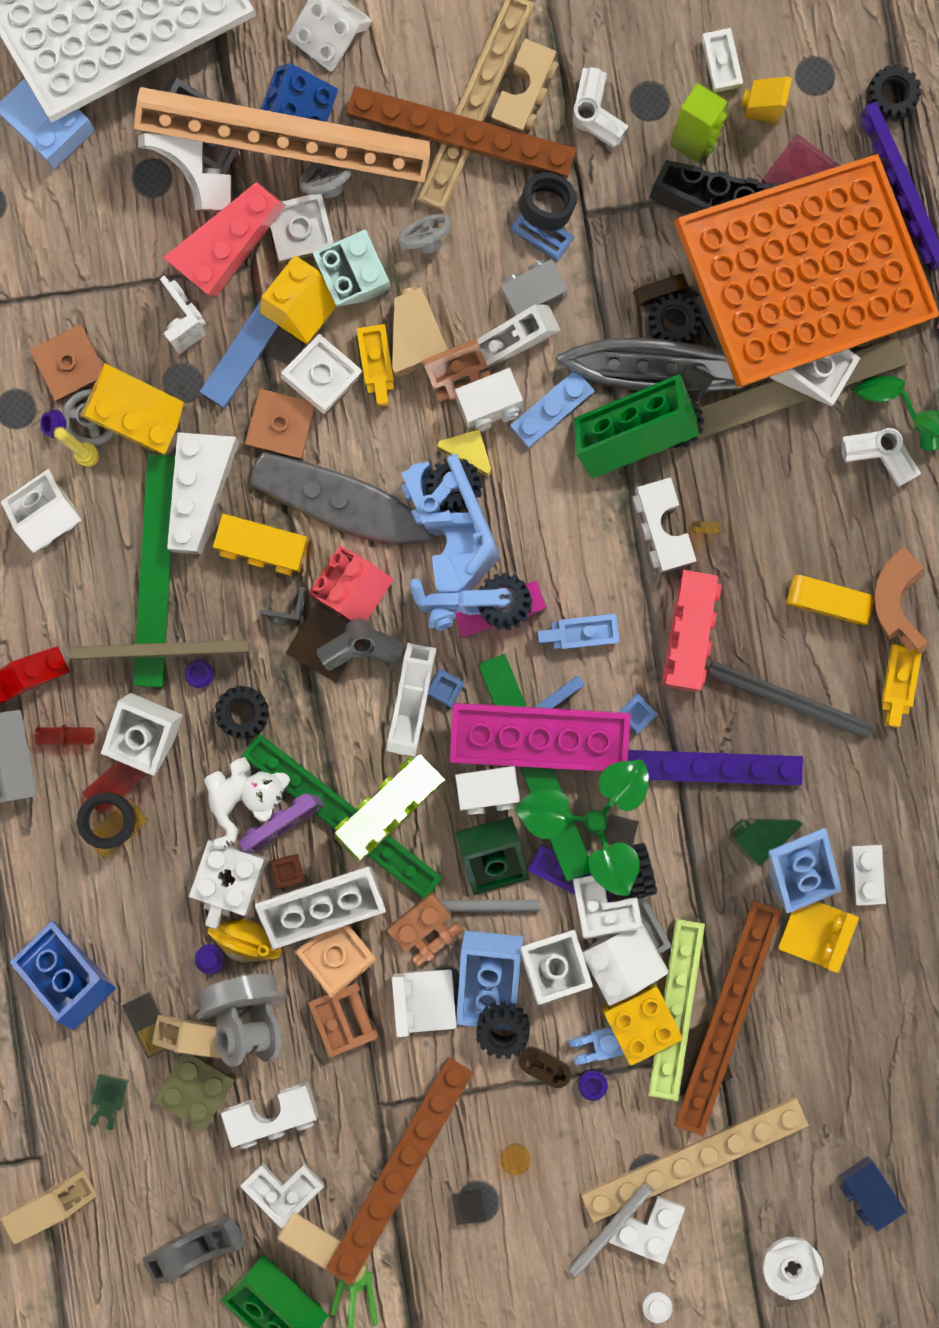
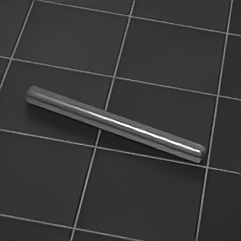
(790, 699)

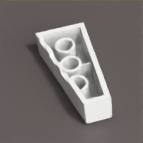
(198, 484)

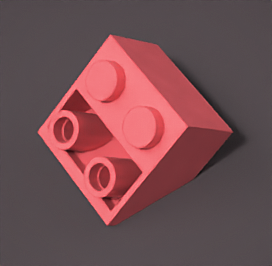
(351, 585)

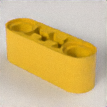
(830, 600)

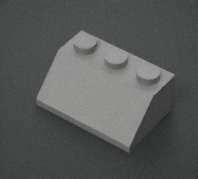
(15, 765)

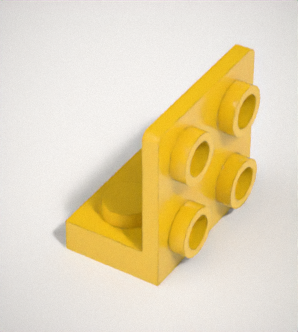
(819, 934)
(642, 1024)

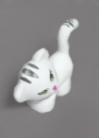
(259, 793)

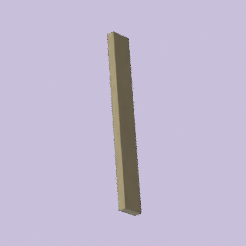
(776, 396)

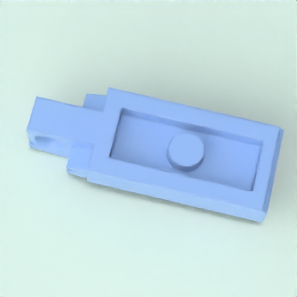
(581, 632)

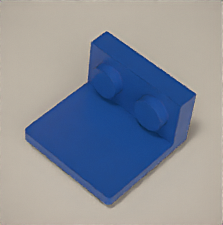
(299, 94)

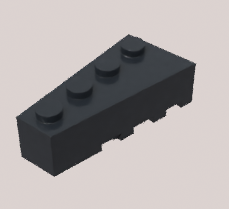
(692, 189)

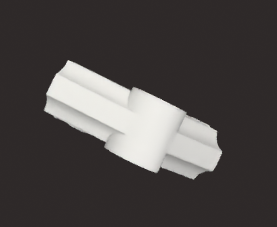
(589, 97)
(868, 446)

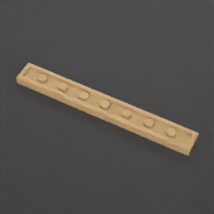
(477, 99)

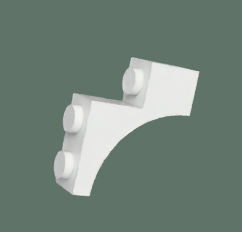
(209, 189)
(411, 699)

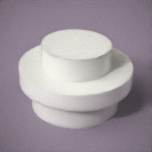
(657, 1307)

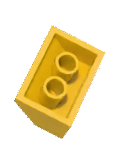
(133, 409)

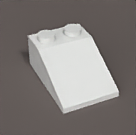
(821, 378)

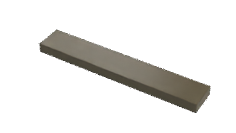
(160, 650)

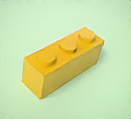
(260, 544)

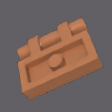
(454, 365)
(419, 922)

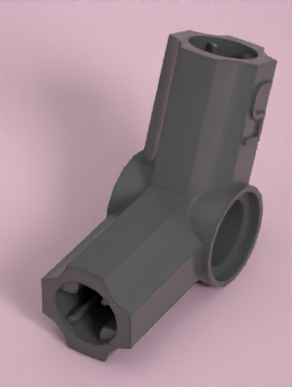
(360, 641)

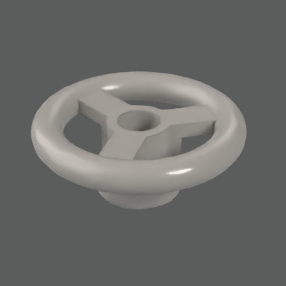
(327, 182)
(426, 237)
(68, 412)

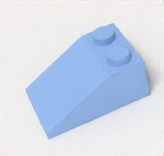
(50, 140)
(804, 871)
(487, 974)

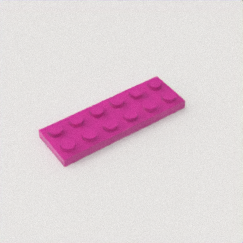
(538, 736)

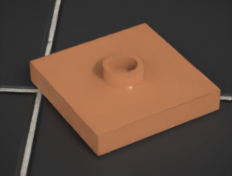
(68, 362)
(280, 424)

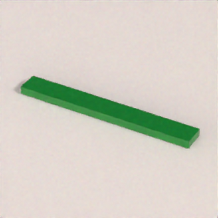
(154, 568)
(568, 845)
(388, 854)

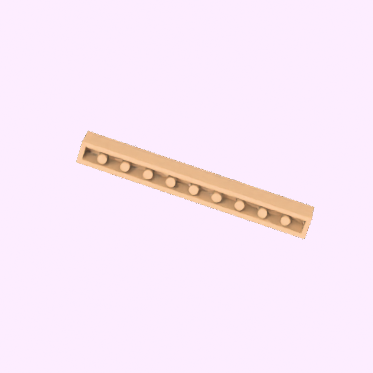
(281, 134)

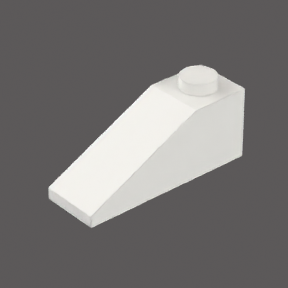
(518, 334)

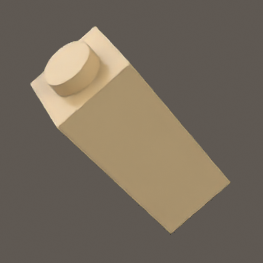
(414, 332)
(186, 1036)
(48, 1207)
(311, 1242)

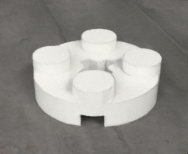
(808, 1274)

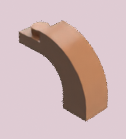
(891, 586)

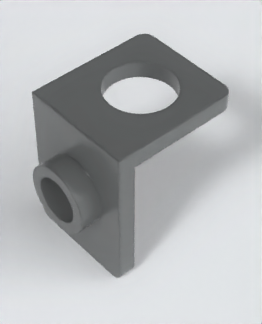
(284, 618)

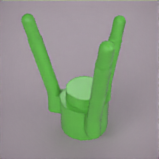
(357, 1286)

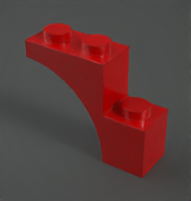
(31, 672)

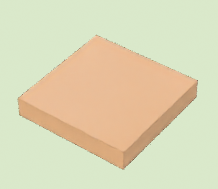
(335, 958)

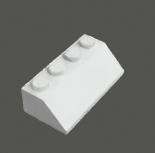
(321, 907)

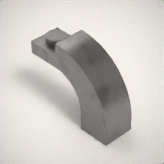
(193, 1248)

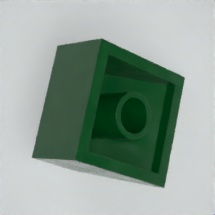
(759, 835)
(492, 855)

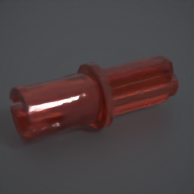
(64, 736)

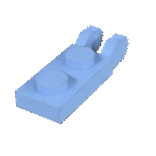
(605, 1045)

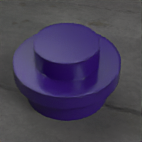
(52, 420)
(199, 673)
(209, 958)
(592, 1085)

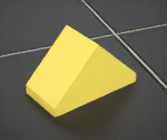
(470, 447)

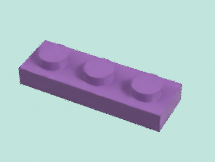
(281, 822)

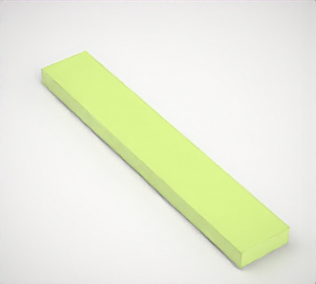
(679, 999)

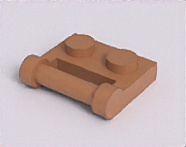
(334, 1024)

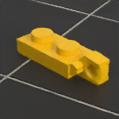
(376, 362)
(900, 683)

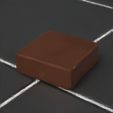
(287, 871)

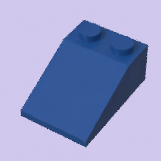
(62, 976)

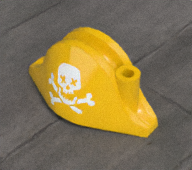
(244, 941)

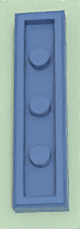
(239, 358)

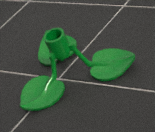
(889, 387)
(625, 785)

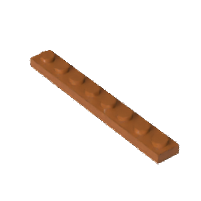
(460, 132)
(727, 1018)
(399, 1171)

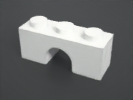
(668, 551)
(246, 1125)

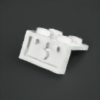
(328, 29)
(185, 331)
(423, 1001)

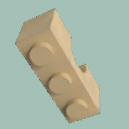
(535, 65)

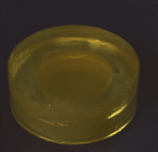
(706, 527)
(515, 1159)

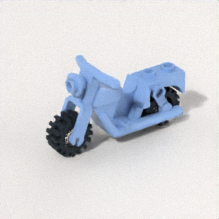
(468, 549)

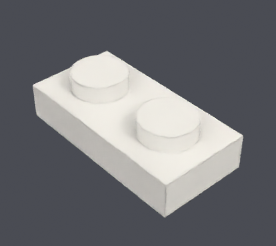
(722, 60)
(868, 875)

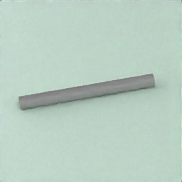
(492, 905)
(610, 1229)

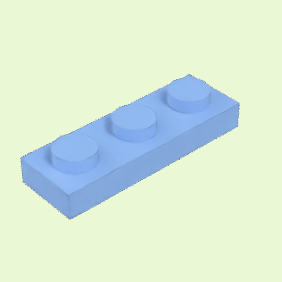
(552, 409)

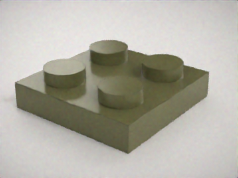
(194, 1090)

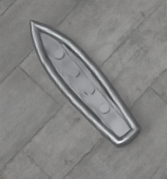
(645, 362)
(337, 500)

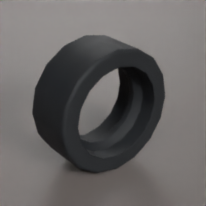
(556, 184)
(84, 815)

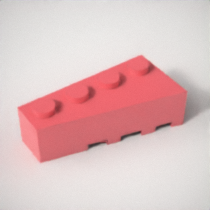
(225, 241)
(690, 631)

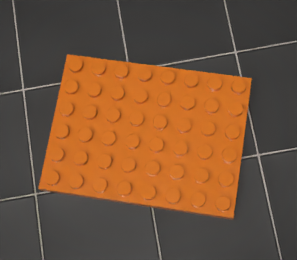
(806, 269)

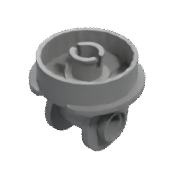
(238, 999)

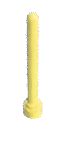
(84, 453)

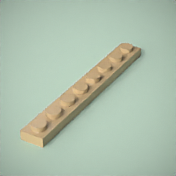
(697, 1158)

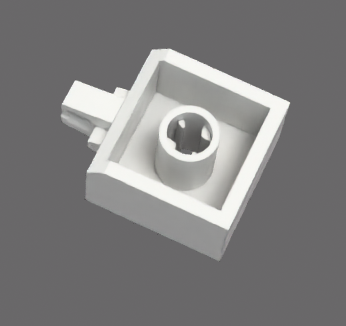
(211, 886)

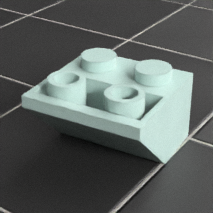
(352, 270)

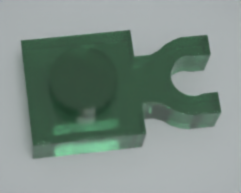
(109, 1096)

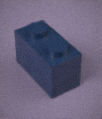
(871, 1193)

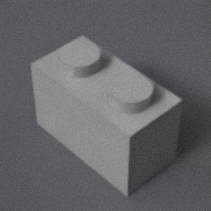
(536, 287)

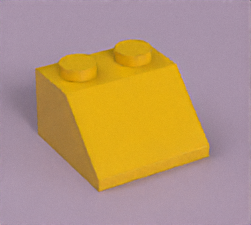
(298, 300)

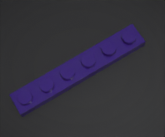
(907, 198)
(721, 767)

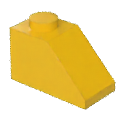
(766, 99)

